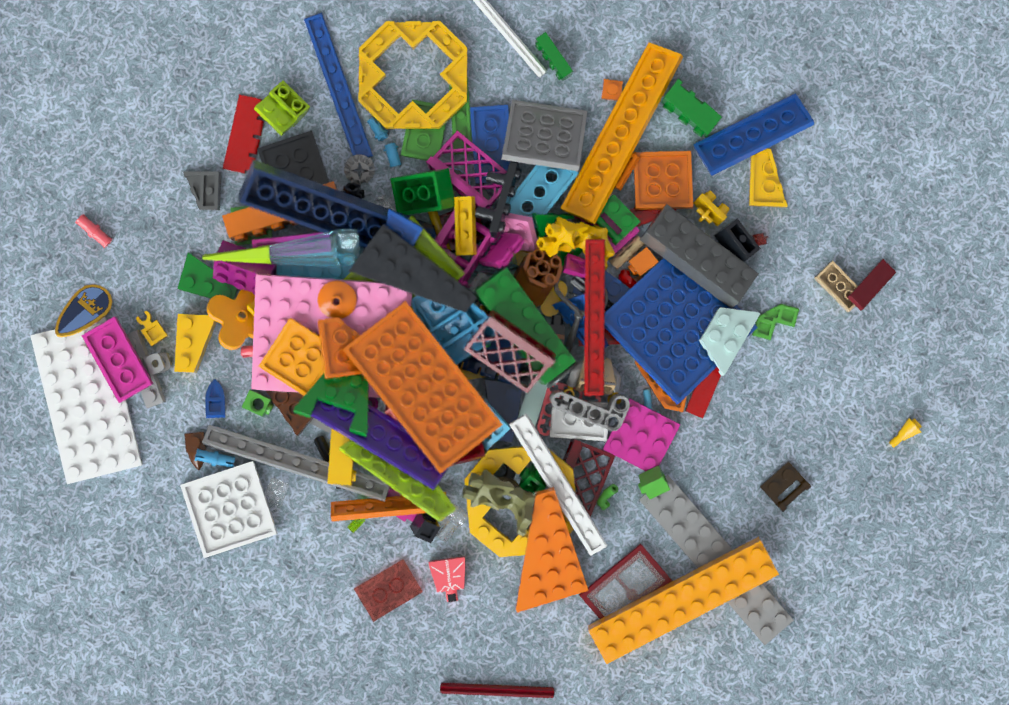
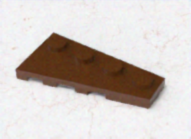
(286, 402)

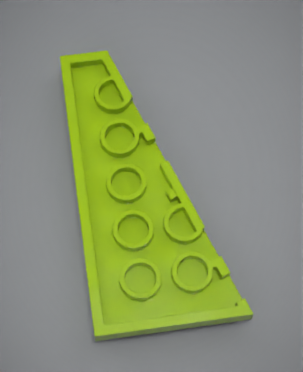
(431, 501)

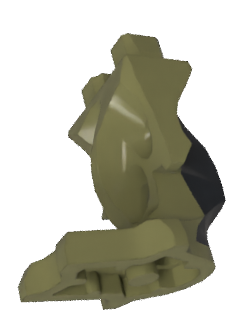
(489, 491)

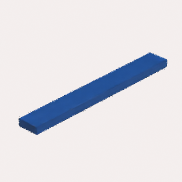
(337, 85)

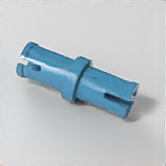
(214, 458)

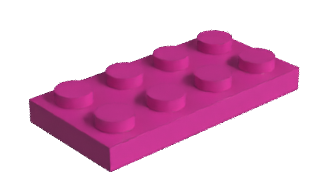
(117, 359)

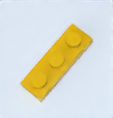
(465, 225)

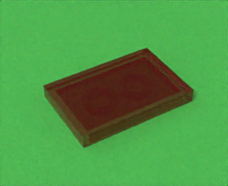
(388, 590)

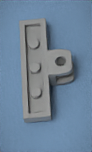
(154, 365)

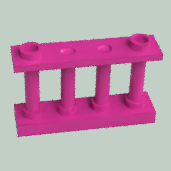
(448, 233)

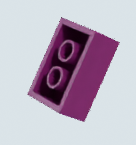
(239, 274)

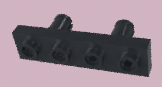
(503, 207)

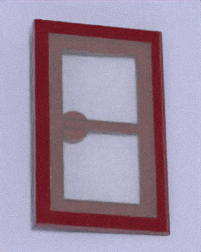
(625, 582)

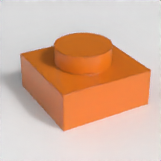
(611, 89)

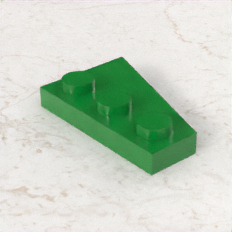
(199, 280)

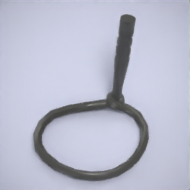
(579, 314)

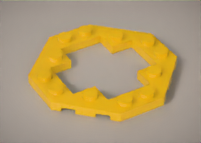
(413, 34)
(484, 531)

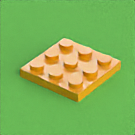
(295, 357)

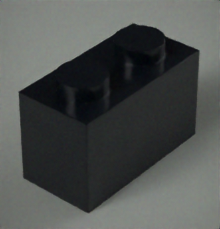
(737, 240)

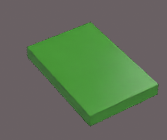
(422, 143)

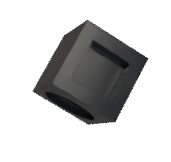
(425, 527)

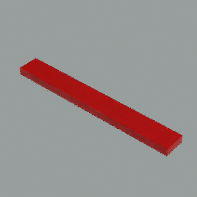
(594, 317)

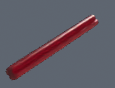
(497, 690)

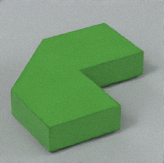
(781, 314)

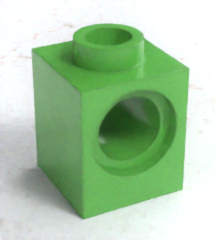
(249, 403)

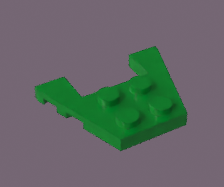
(343, 392)

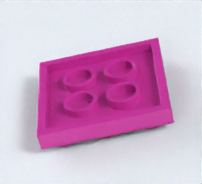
(642, 437)

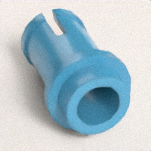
(378, 129)
(392, 154)

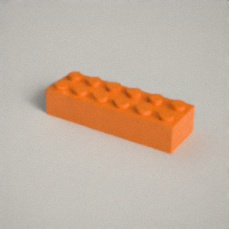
(255, 222)

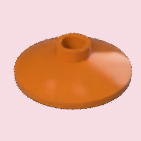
(339, 290)

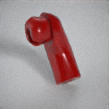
(626, 279)

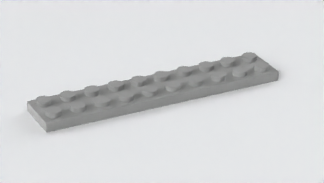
(704, 544)

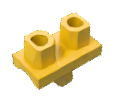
(709, 210)

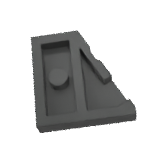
(205, 188)

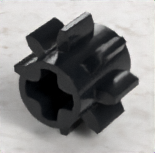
(354, 190)

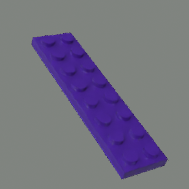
(385, 439)

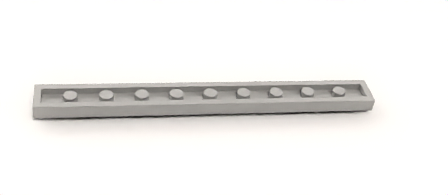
(289, 461)

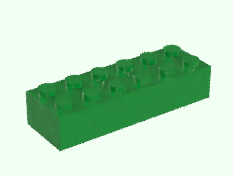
(509, 300)

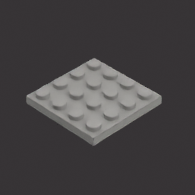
(544, 135)

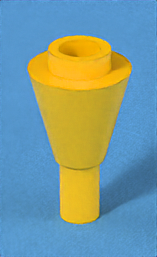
(909, 429)

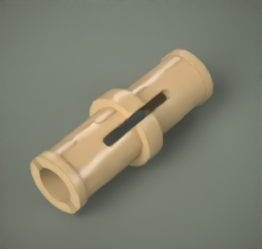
(626, 252)

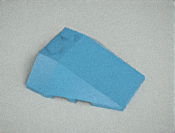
(451, 326)

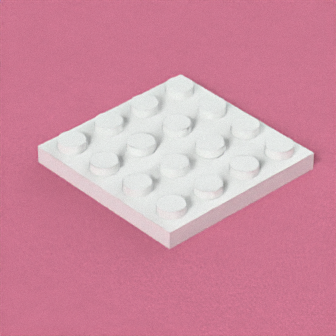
(229, 509)

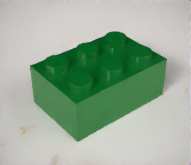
(423, 192)

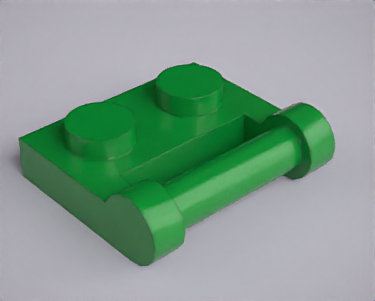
(620, 216)

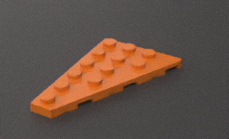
(550, 560)

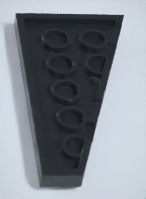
(403, 266)

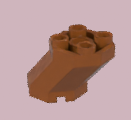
(538, 275)

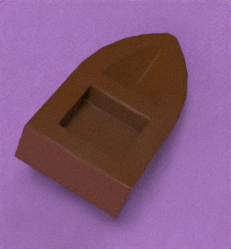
(192, 442)

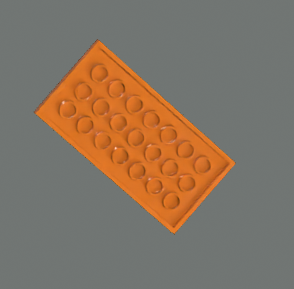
(422, 387)

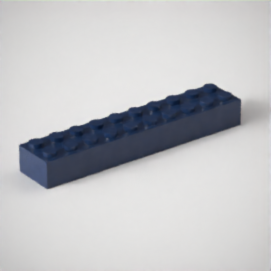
(313, 203)

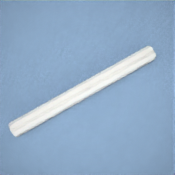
(511, 37)

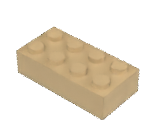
(837, 284)

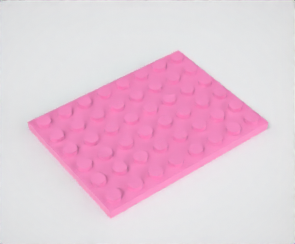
(296, 297)

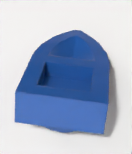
(215, 401)

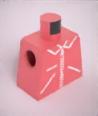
(448, 576)

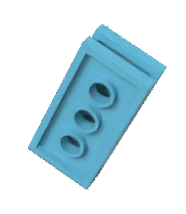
(553, 190)

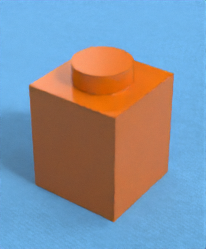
(642, 262)

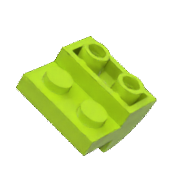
(282, 108)

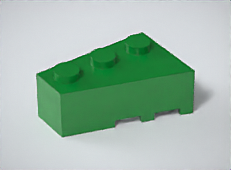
(690, 109)

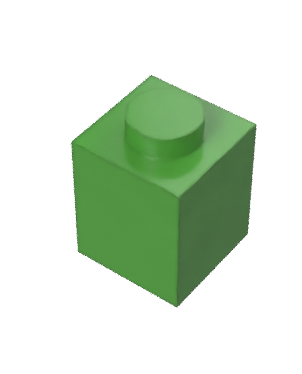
(653, 482)

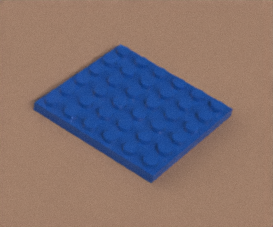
(662, 328)

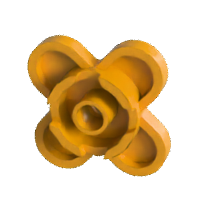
(234, 317)

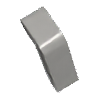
(587, 407)

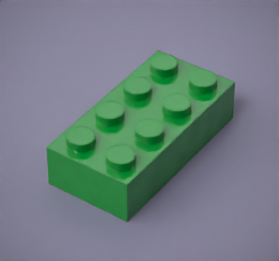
(554, 57)

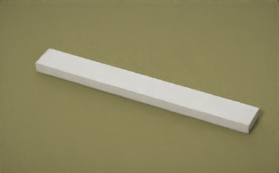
(555, 478)

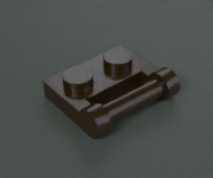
(781, 481)

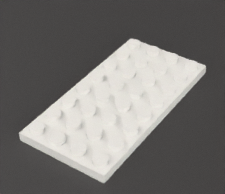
(87, 420)

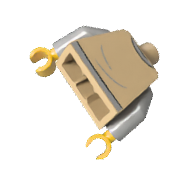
(611, 379)

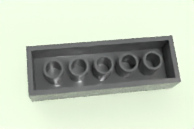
(699, 256)

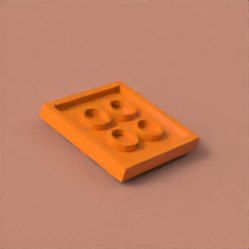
(663, 180)

